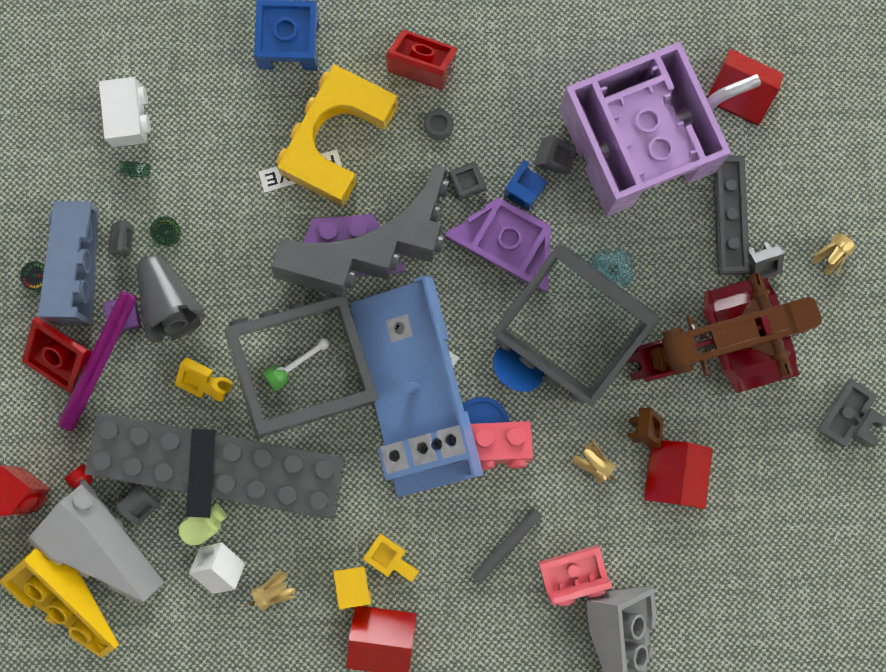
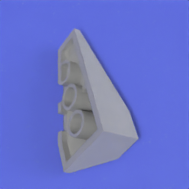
(92, 541)
(621, 628)

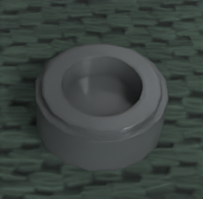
(438, 125)

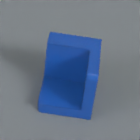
(524, 187)

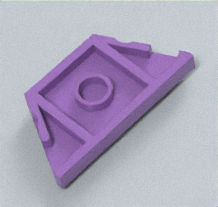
(343, 228)
(506, 239)

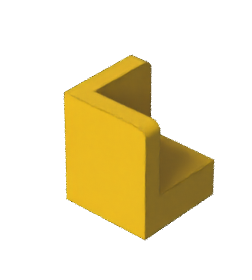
(352, 587)

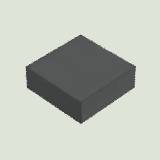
(467, 181)

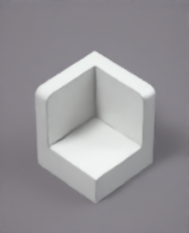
(217, 568)

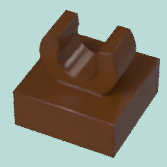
(649, 428)

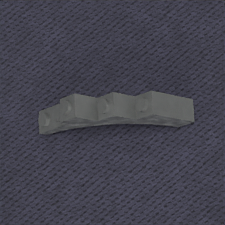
(335, 264)

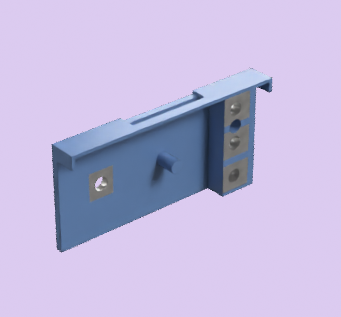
(415, 389)

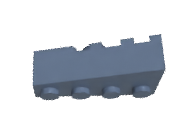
(70, 265)

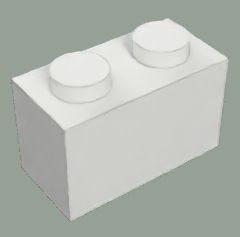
(124, 111)

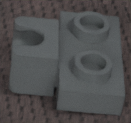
(852, 416)

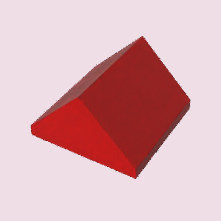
(421, 59)
(755, 102)
(55, 354)
(678, 474)
(380, 640)

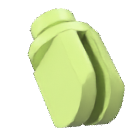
(199, 529)

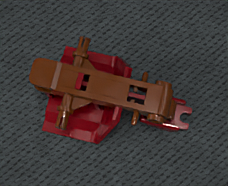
(748, 334)

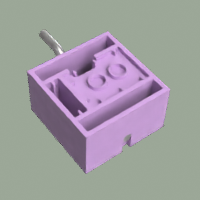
(646, 125)

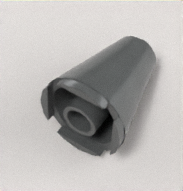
(165, 301)

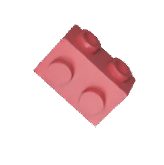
(503, 444)
(575, 576)

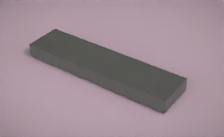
(731, 217)

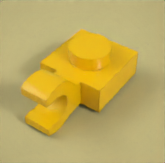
(199, 381)
(387, 557)

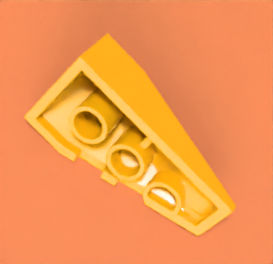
(64, 599)

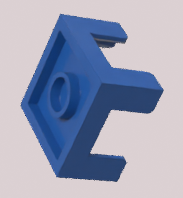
(286, 33)

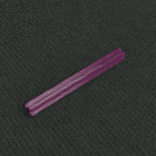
(97, 361)

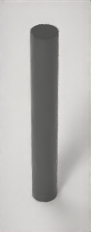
(507, 546)

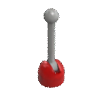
(78, 478)

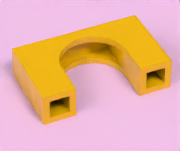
(338, 94)

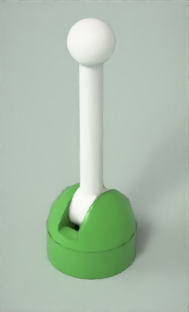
(278, 376)

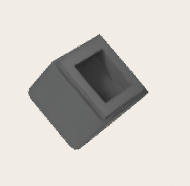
(555, 155)
(121, 238)

